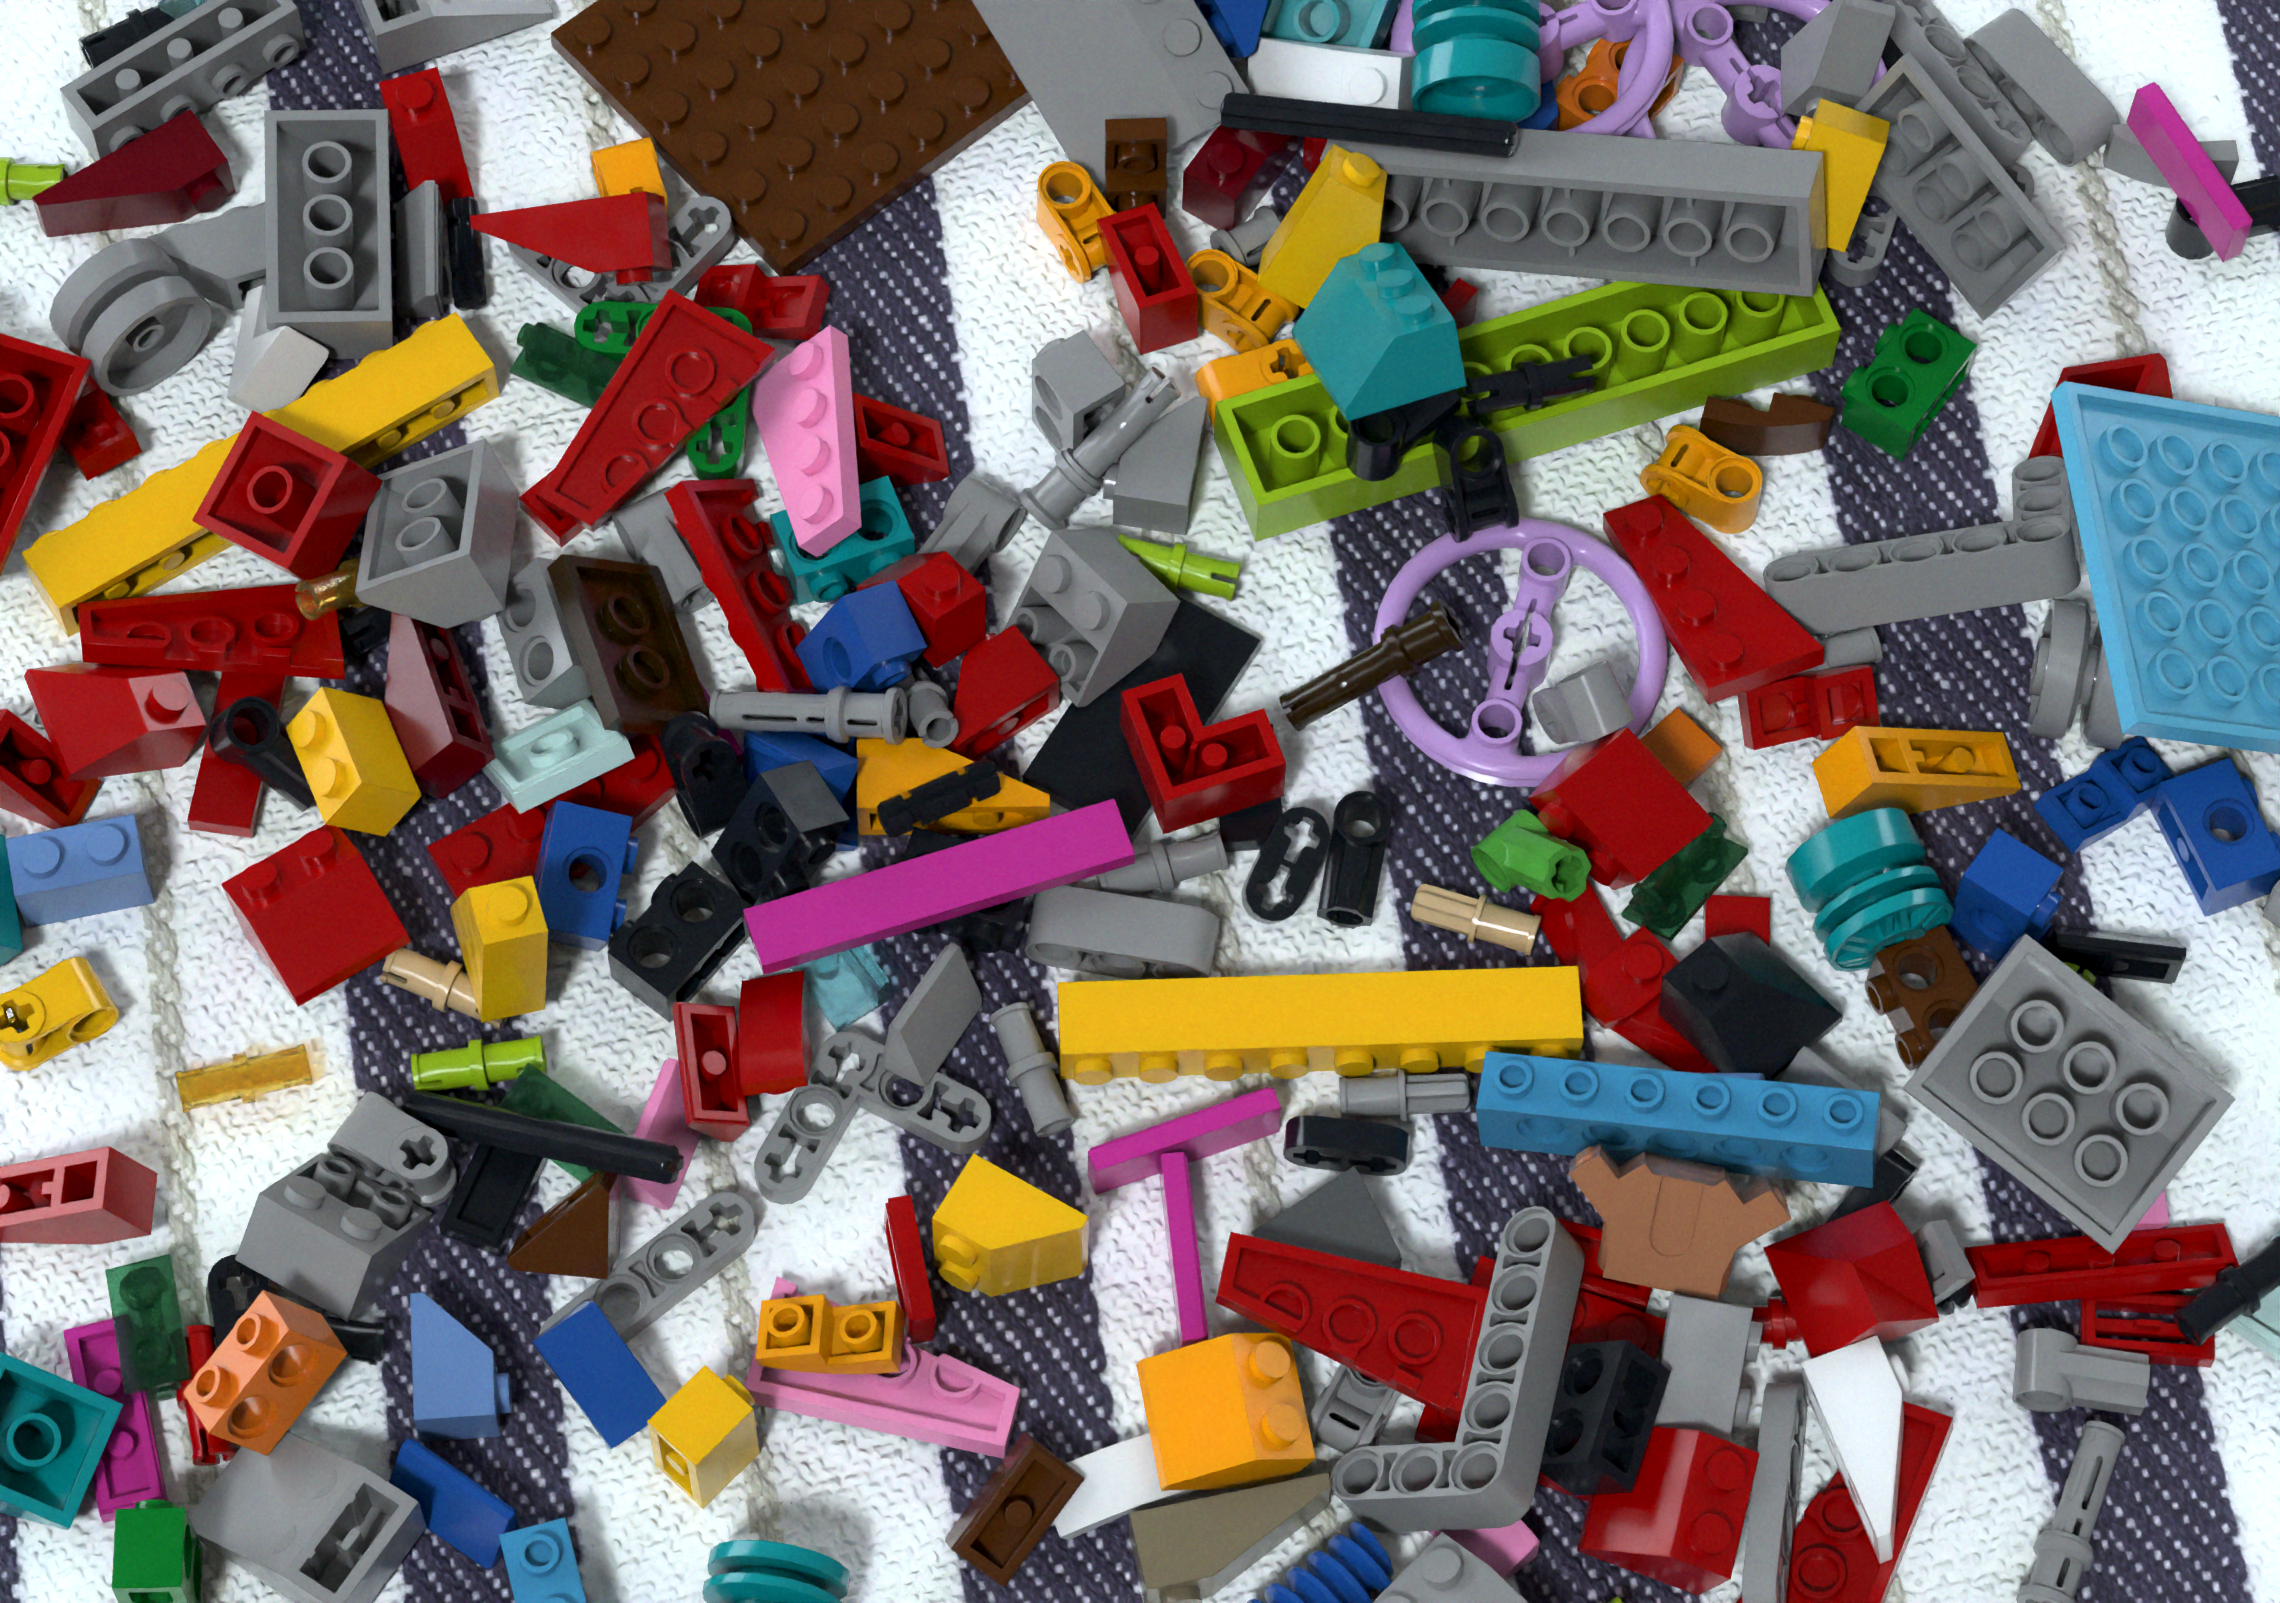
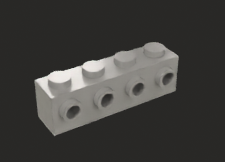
(181, 68)

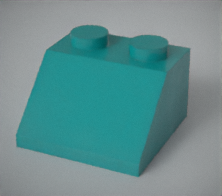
(48, 1442)

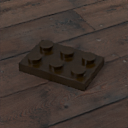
(627, 642)

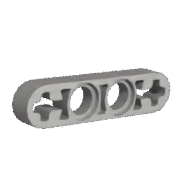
(1960, 77)
(662, 1294)
(1774, 1494)

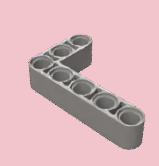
(1943, 570)
(1507, 1408)

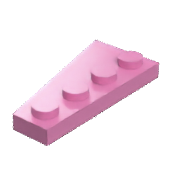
(810, 438)
(925, 1401)

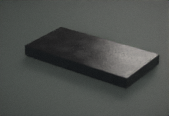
(1087, 751)

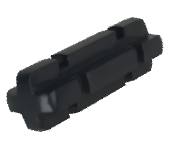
(465, 255)
(938, 798)

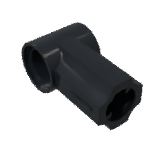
(2257, 196)
(1399, 430)
(270, 758)
(1354, 862)

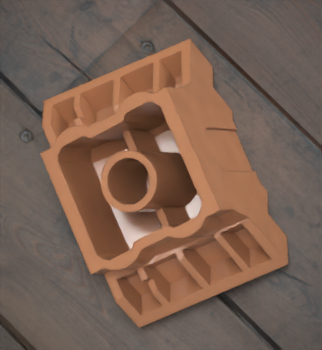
(1673, 1219)

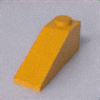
(895, 769)
(1913, 770)

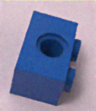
(863, 642)
(595, 839)
(2218, 870)
(2005, 896)

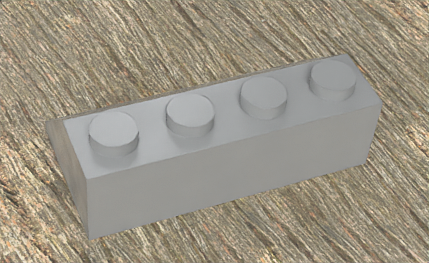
(329, 228)

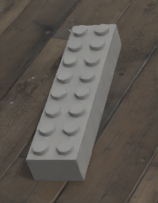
(1612, 210)

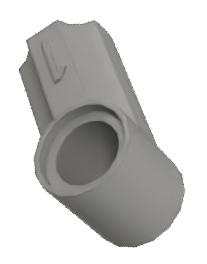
(975, 523)
(652, 538)
(2060, 1374)

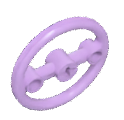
(1579, 25)
(1753, 92)
(1541, 545)

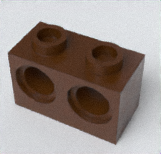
(1915, 1010)

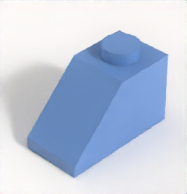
(453, 1378)

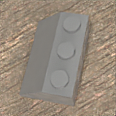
(441, 538)

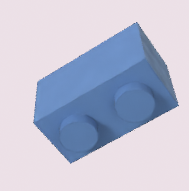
(79, 870)

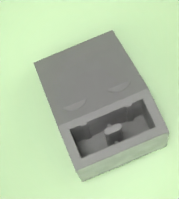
(425, 29)
(308, 1522)

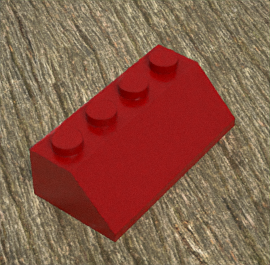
(35, 406)

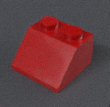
(287, 499)
(1618, 808)
(315, 913)
(1681, 1514)

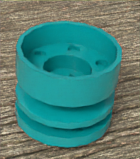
(1476, 58)
(1867, 886)
(772, 1574)

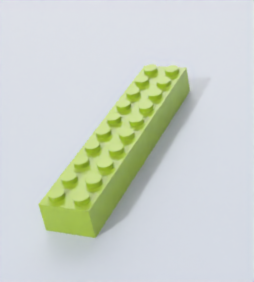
(1650, 358)

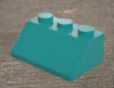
(1379, 334)

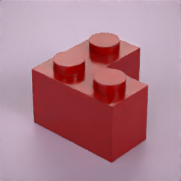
(1196, 769)

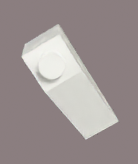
(1330, 73)
(1862, 1417)

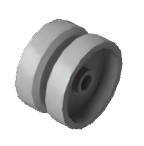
(130, 316)
(2072, 673)

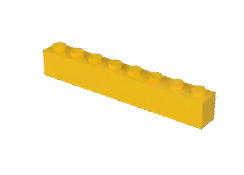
(363, 414)
(1315, 1023)

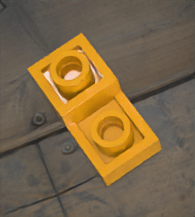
(826, 1339)

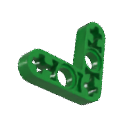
(617, 346)

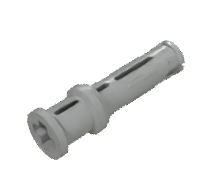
(1080, 470)
(837, 714)
(2065, 1548)

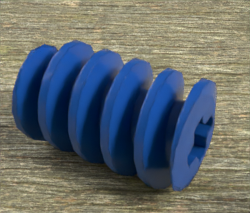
(1344, 1576)

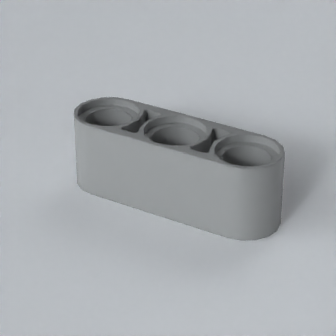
(2044, 87)
(1120, 935)

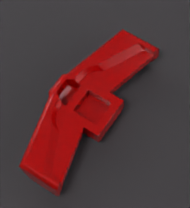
(1616, 977)

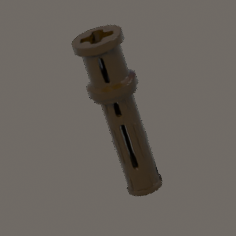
(1398, 653)

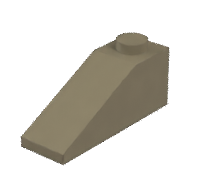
(1207, 1542)

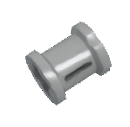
(1248, 239)

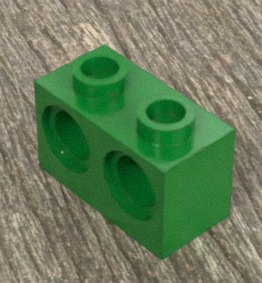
(1915, 387)
(156, 1555)

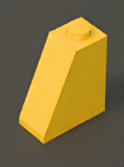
(1328, 221)
(503, 947)

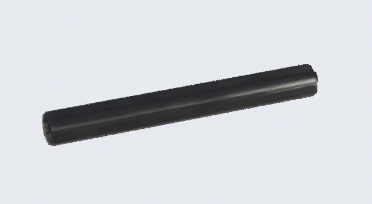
(1369, 125)
(546, 1137)

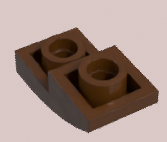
(1136, 163)
(1789, 427)

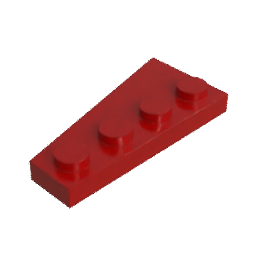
(661, 396)
(738, 571)
(1709, 608)
(214, 631)
(508, 843)
(1367, 1316)
(1830, 1546)

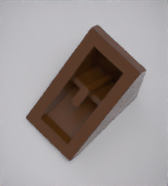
(575, 1234)

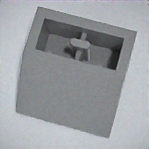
(1091, 611)
(331, 1235)

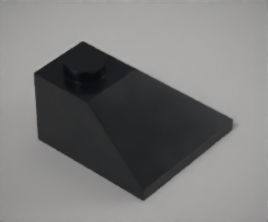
(1744, 1006)

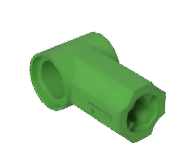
(1528, 855)

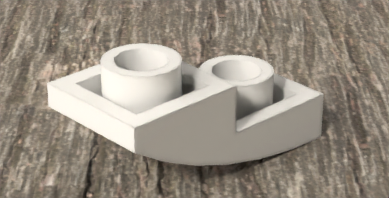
(1115, 1484)

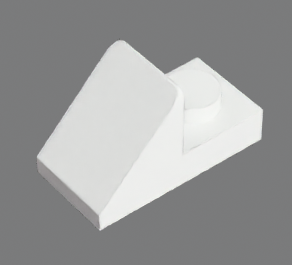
(273, 364)

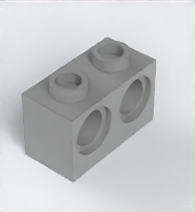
(1072, 390)
(540, 641)

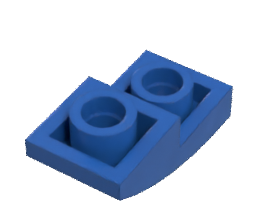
(2105, 797)

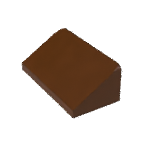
(1013, 1509)

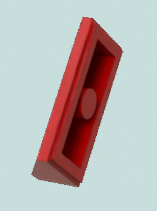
(710, 1069)

